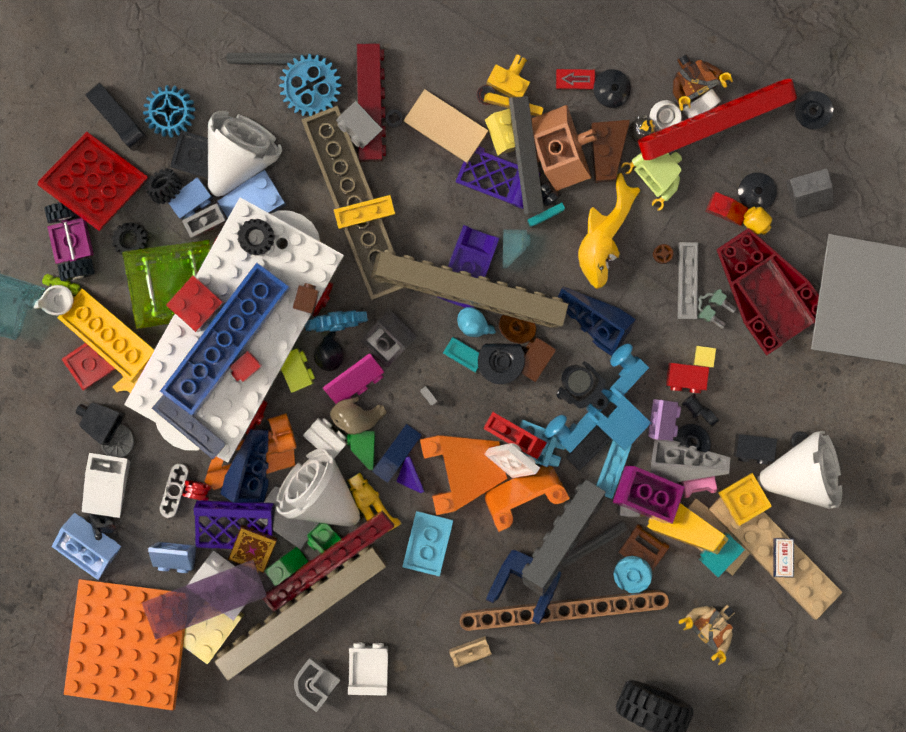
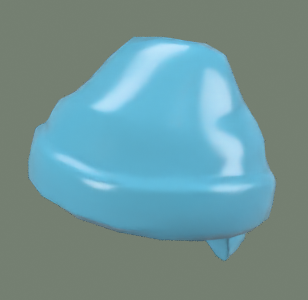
(473, 323)

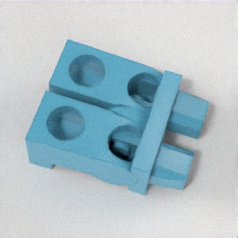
(546, 457)

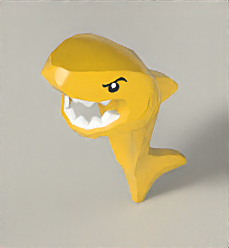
(598, 242)

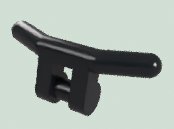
(101, 524)

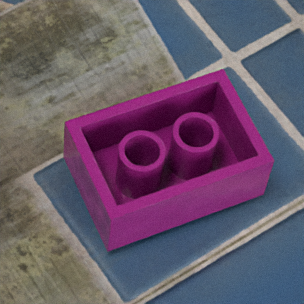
(648, 494)

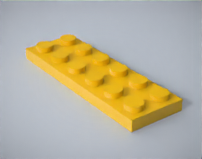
(107, 335)

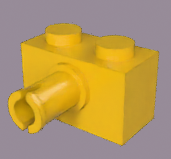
(509, 80)

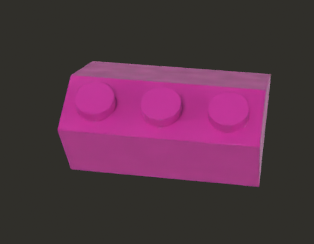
(355, 379)

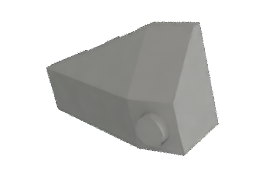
(683, 463)

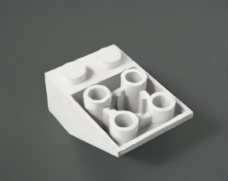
(105, 485)

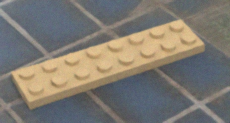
(808, 587)

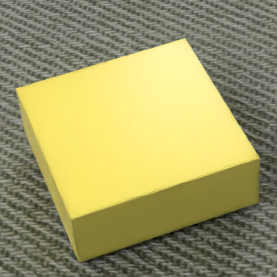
(704, 356)

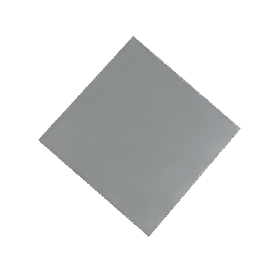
(862, 300)

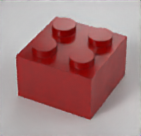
(195, 304)

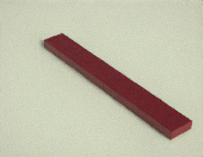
(328, 560)

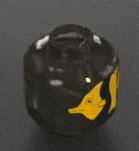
(642, 127)

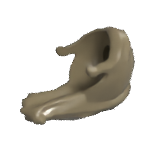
(353, 418)

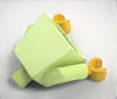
(659, 174)

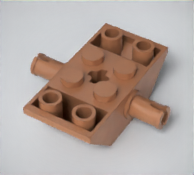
(569, 164)

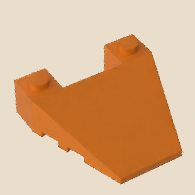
(467, 469)

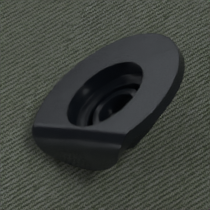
(501, 362)

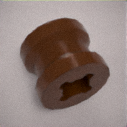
(666, 253)

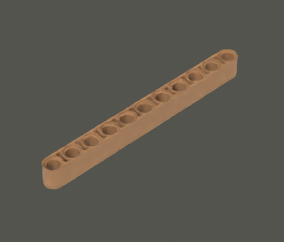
(573, 612)

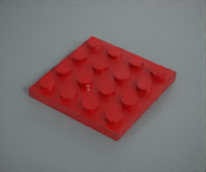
(92, 181)

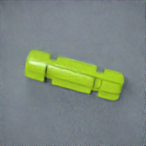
(50, 280)

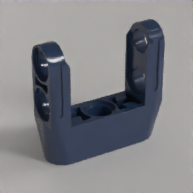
(514, 565)

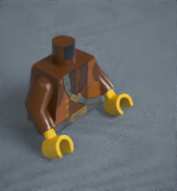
(696, 80)

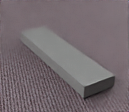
(687, 280)

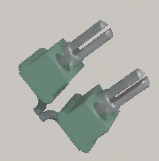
(718, 299)

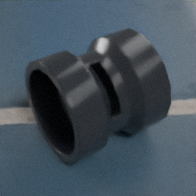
(546, 189)

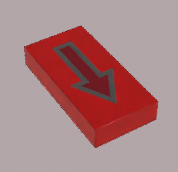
(575, 79)

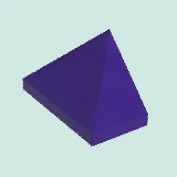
(409, 477)

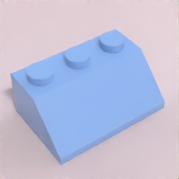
(80, 546)

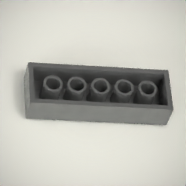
(563, 538)

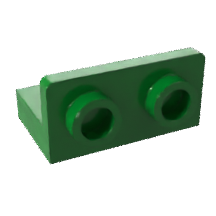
(322, 537)

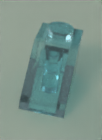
(514, 245)

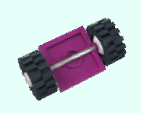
(69, 242)

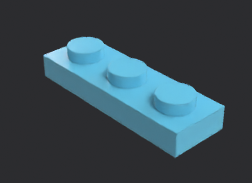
(612, 469)

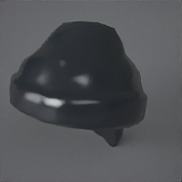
(329, 353)

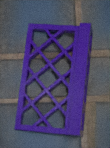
(229, 510)

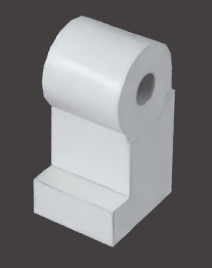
(702, 104)

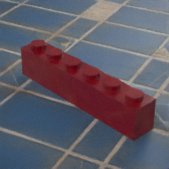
(371, 95)

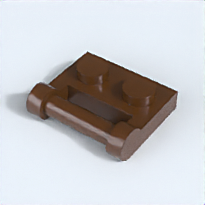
(634, 548)

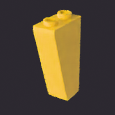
(691, 530)

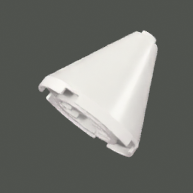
(237, 151)
(806, 473)
(317, 492)

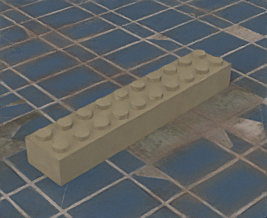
(348, 187)
(469, 290)
(300, 612)

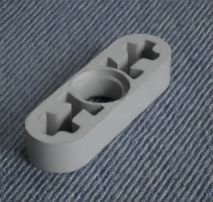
(164, 502)

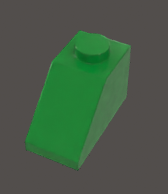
(363, 447)
(286, 566)

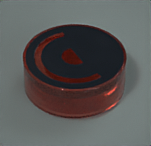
(482, 91)

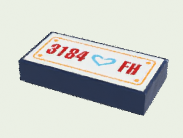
(783, 557)

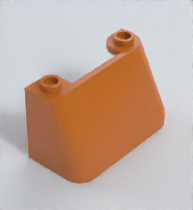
(523, 489)

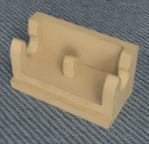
(470, 652)

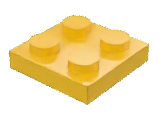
(745, 499)

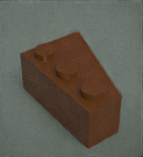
(608, 148)

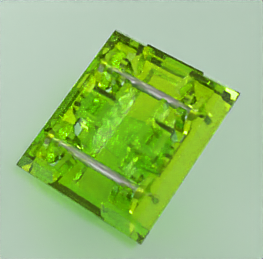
(160, 280)

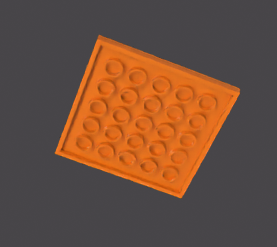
(116, 651)

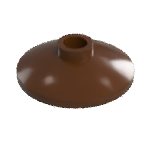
(524, 333)

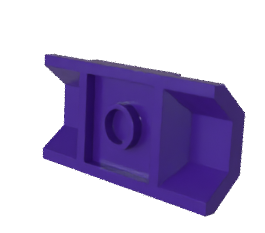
(472, 254)

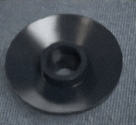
(604, 92)
(822, 106)
(747, 191)
(688, 432)

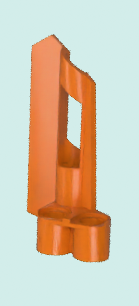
(279, 455)

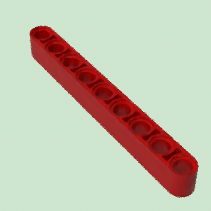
(717, 119)

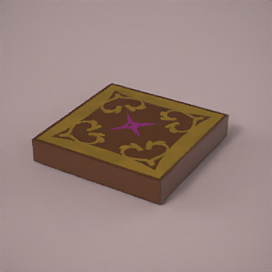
(252, 546)

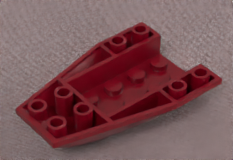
(768, 291)

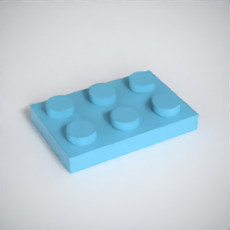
(427, 543)

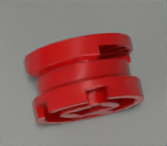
(196, 490)

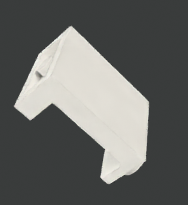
(368, 669)

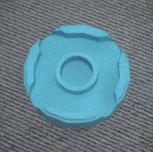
(633, 574)

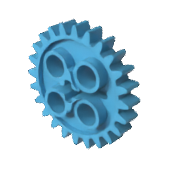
(301, 69)
(336, 321)

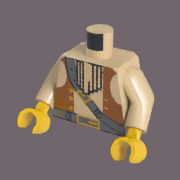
(712, 628)

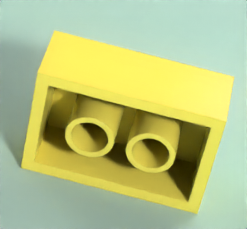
(208, 636)

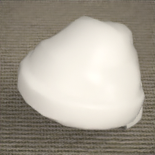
(55, 300)

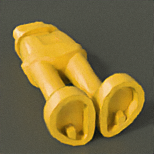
(365, 496)

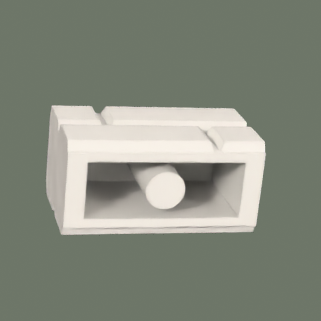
(325, 438)

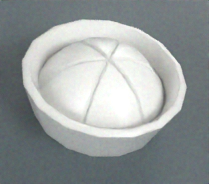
(666, 111)

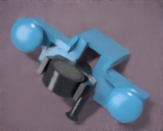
(623, 424)

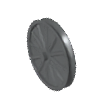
(121, 443)

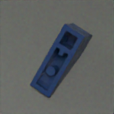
(396, 453)

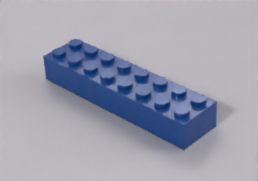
(225, 339)

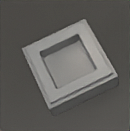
(428, 395)

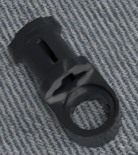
(697, 408)

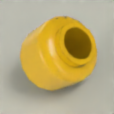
(757, 220)

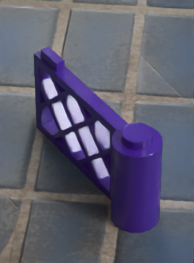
(514, 196)

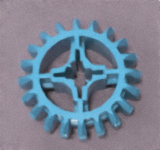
(152, 112)

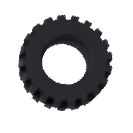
(653, 708)

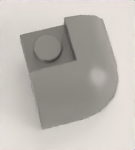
(314, 683)

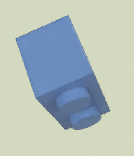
(190, 199)

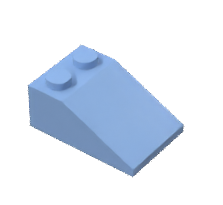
(257, 191)
(172, 556)

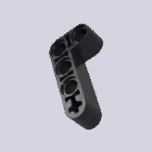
(116, 117)

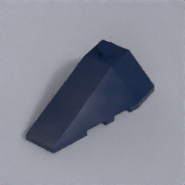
(247, 474)

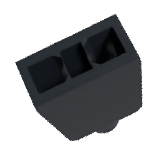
(99, 421)

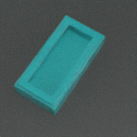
(546, 215)
(462, 354)

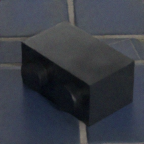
(755, 447)

